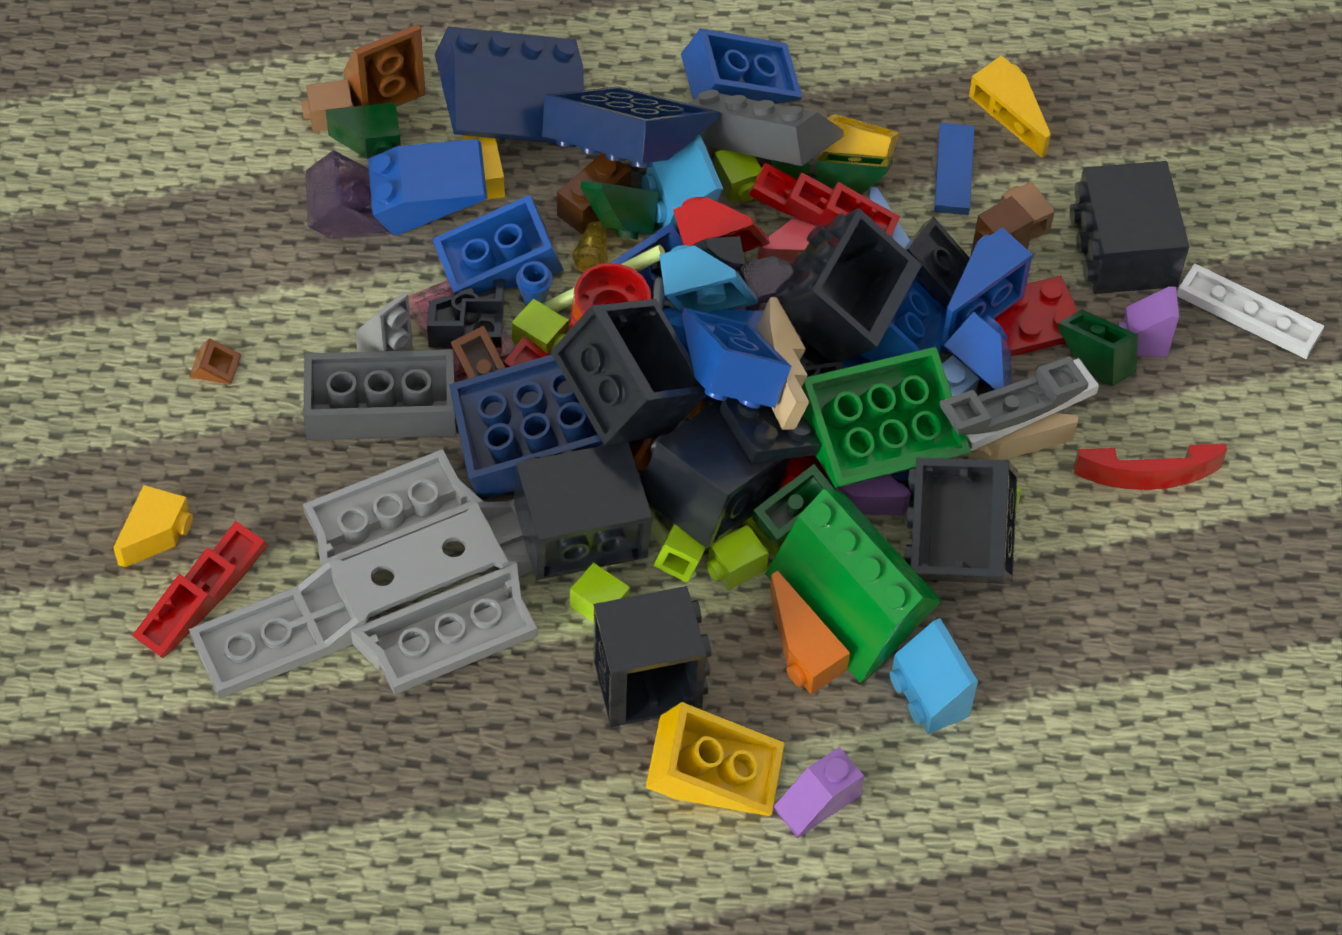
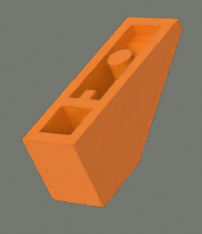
(809, 647)

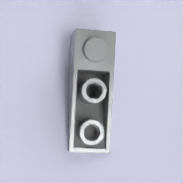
(387, 328)

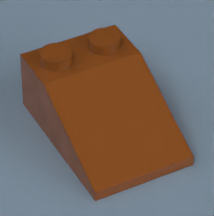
(387, 70)

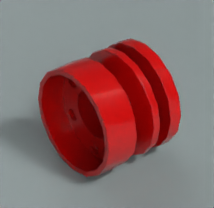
(607, 285)

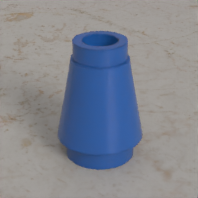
(534, 282)

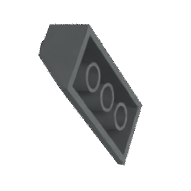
(766, 128)
(378, 394)

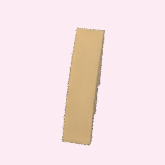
(781, 335)

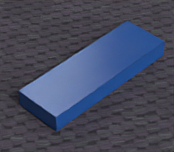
(954, 169)

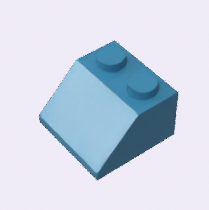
(681, 178)
(702, 282)
(934, 678)

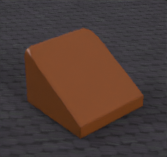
(215, 363)

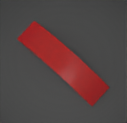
(1149, 474)

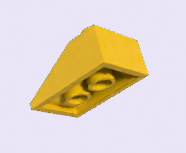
(714, 762)

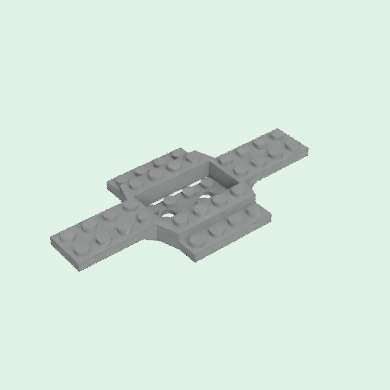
(398, 526)

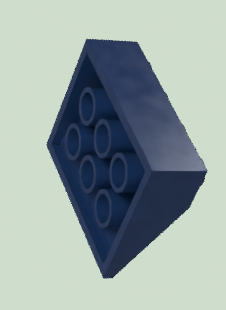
(501, 78)
(623, 123)
(516, 417)

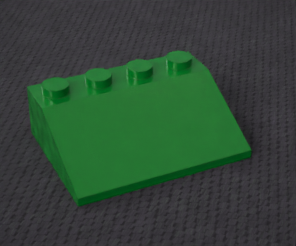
(881, 417)
(853, 580)

